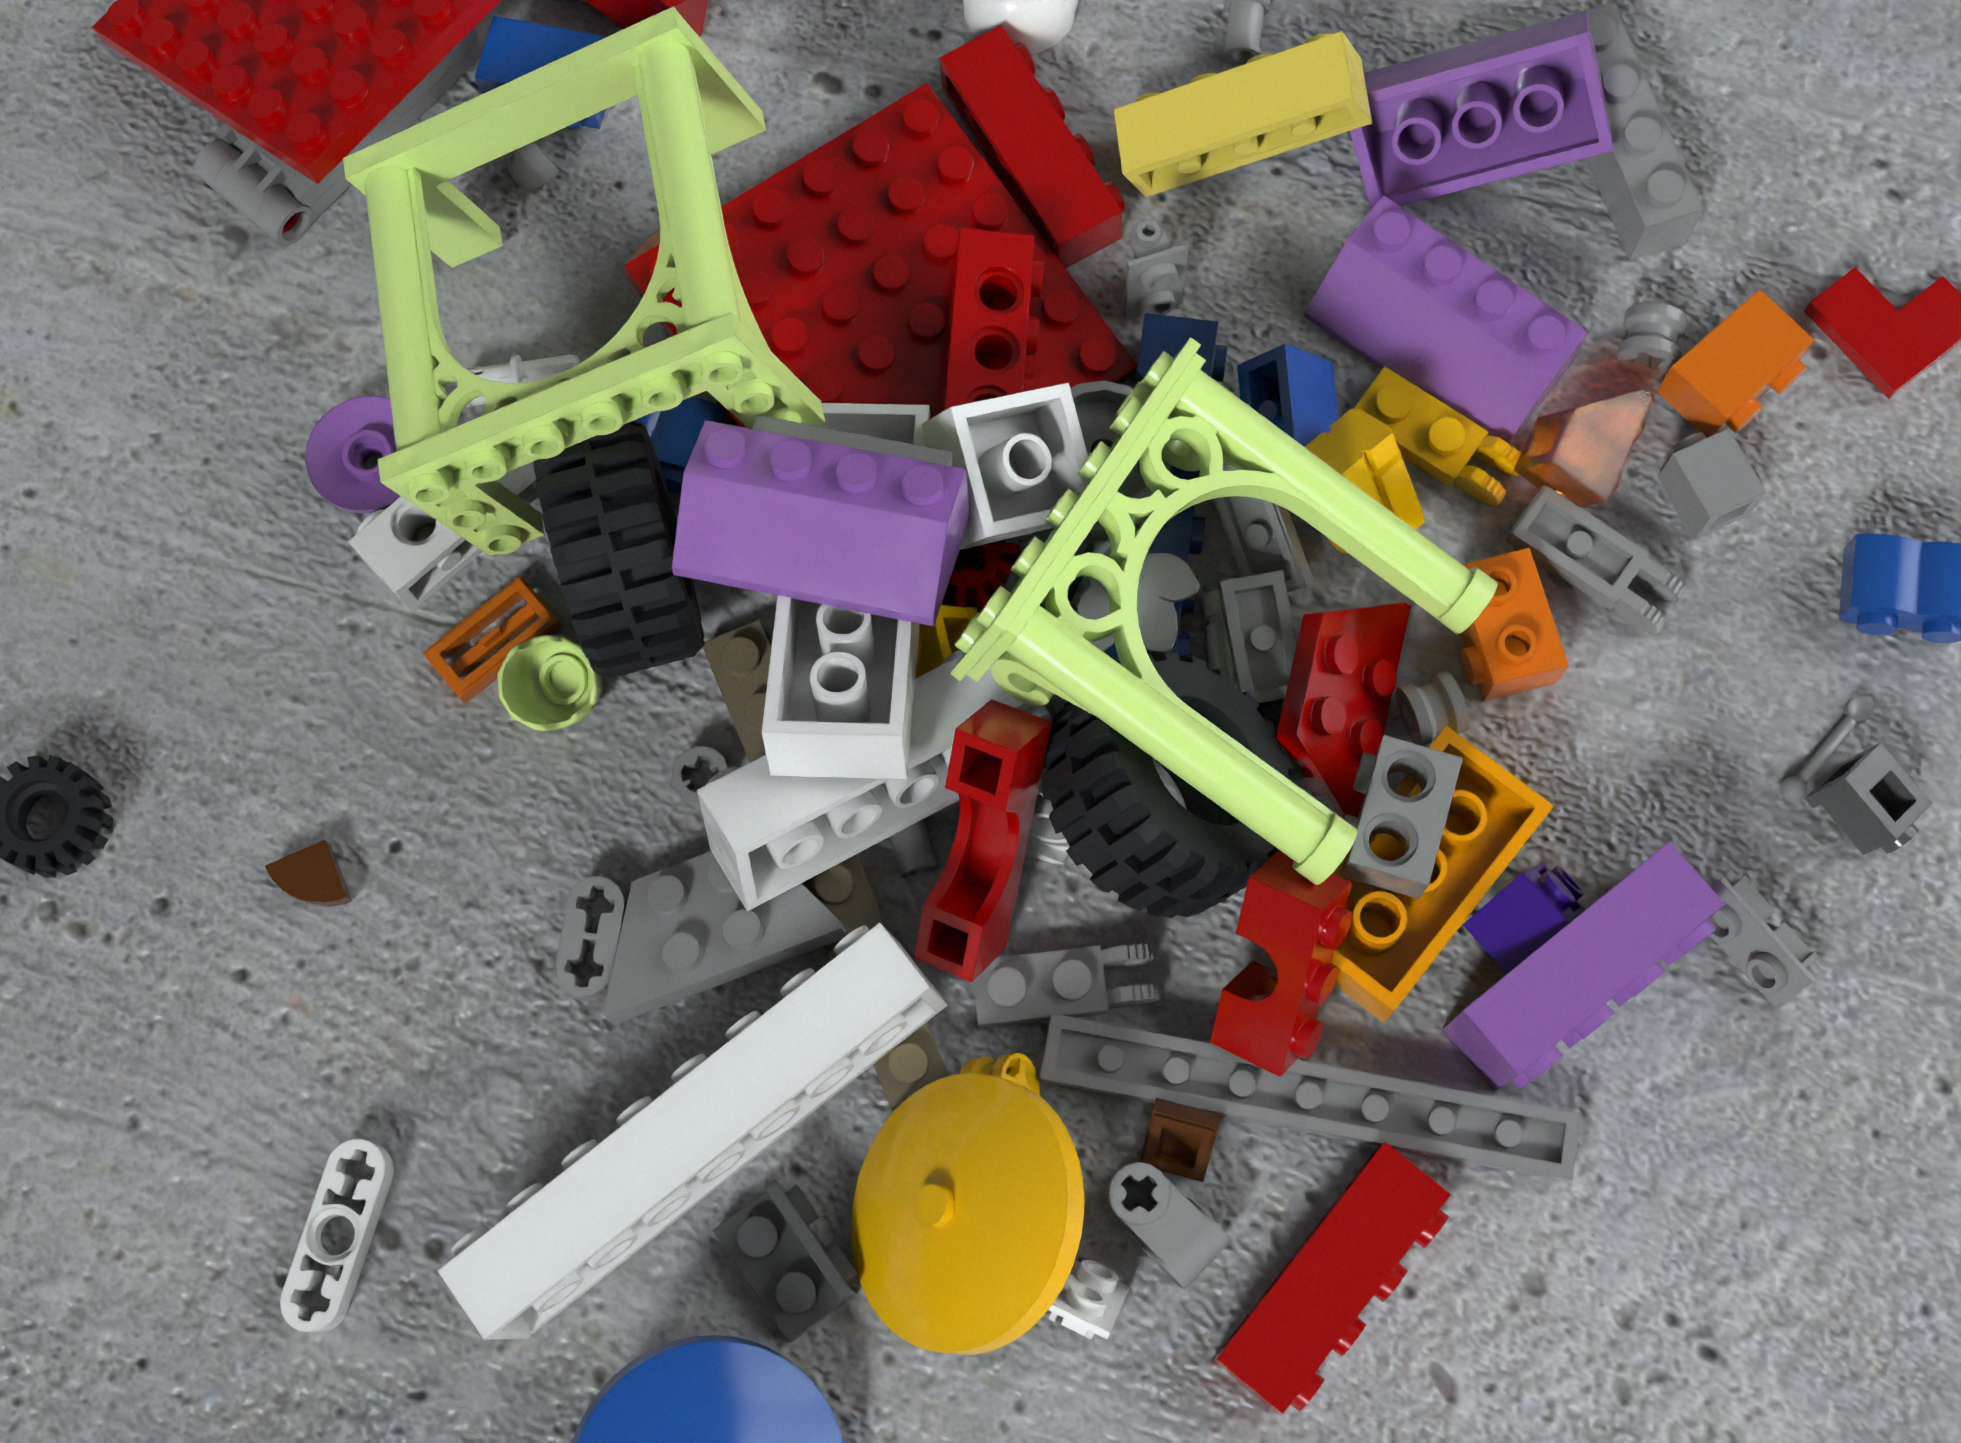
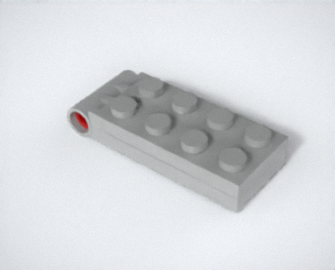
(284, 199)

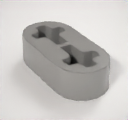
(577, 936)

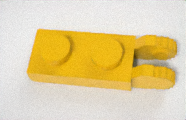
(1439, 437)

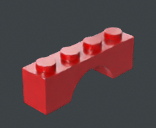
(997, 777)

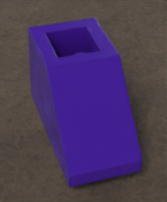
(1526, 914)

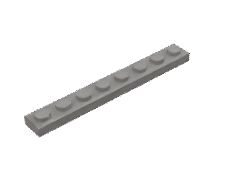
(1313, 1098)

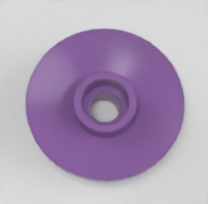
(340, 449)

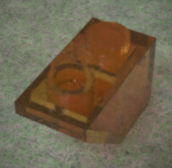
(1584, 447)

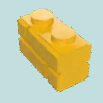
(1370, 458)

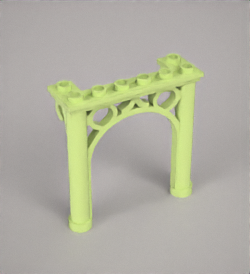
(1193, 426)

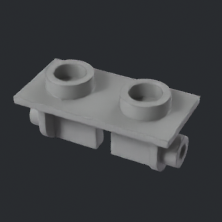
(1156, 274)
(1772, 960)

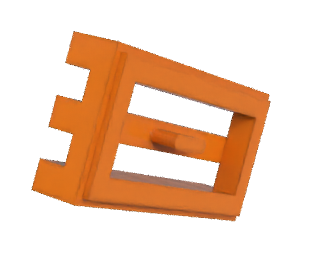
(477, 622)

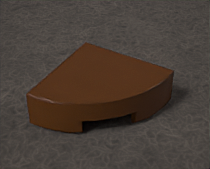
(311, 876)

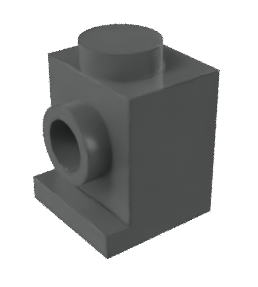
(1872, 800)

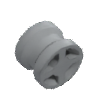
(1652, 338)
(1431, 707)

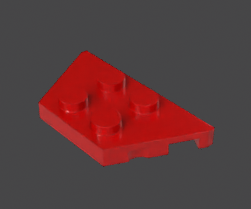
(1341, 695)

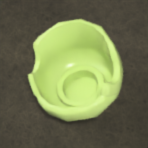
(548, 683)

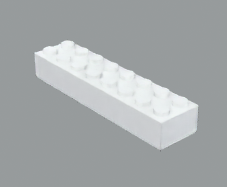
(690, 1136)

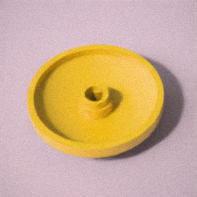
(967, 1214)

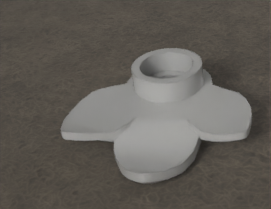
(1161, 584)

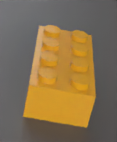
(1400, 936)

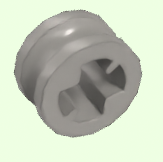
(691, 760)

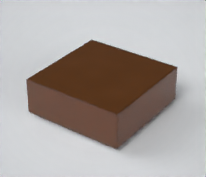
(1180, 1139)

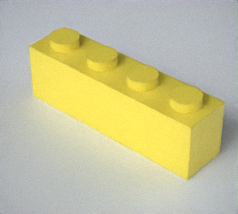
(1243, 114)

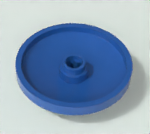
(709, 1394)

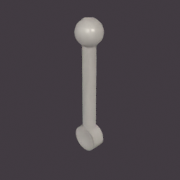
(1856, 713)

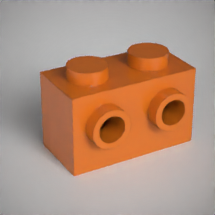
(1736, 365)
(1515, 637)

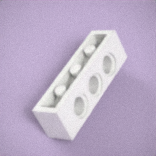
(423, 567)

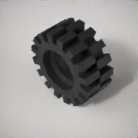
(79, 831)

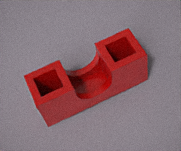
(1274, 1013)

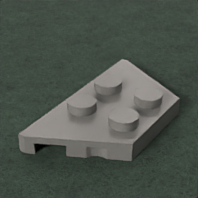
(693, 933)

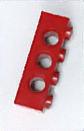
(982, 267)

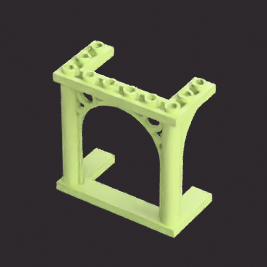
(687, 114)

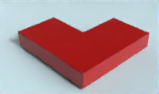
(1884, 341)

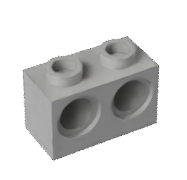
(1412, 820)

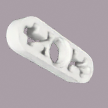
(310, 1247)

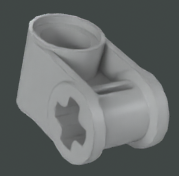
(1175, 1229)

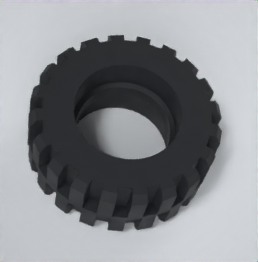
(615, 550)
(1127, 820)

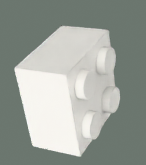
(1016, 458)

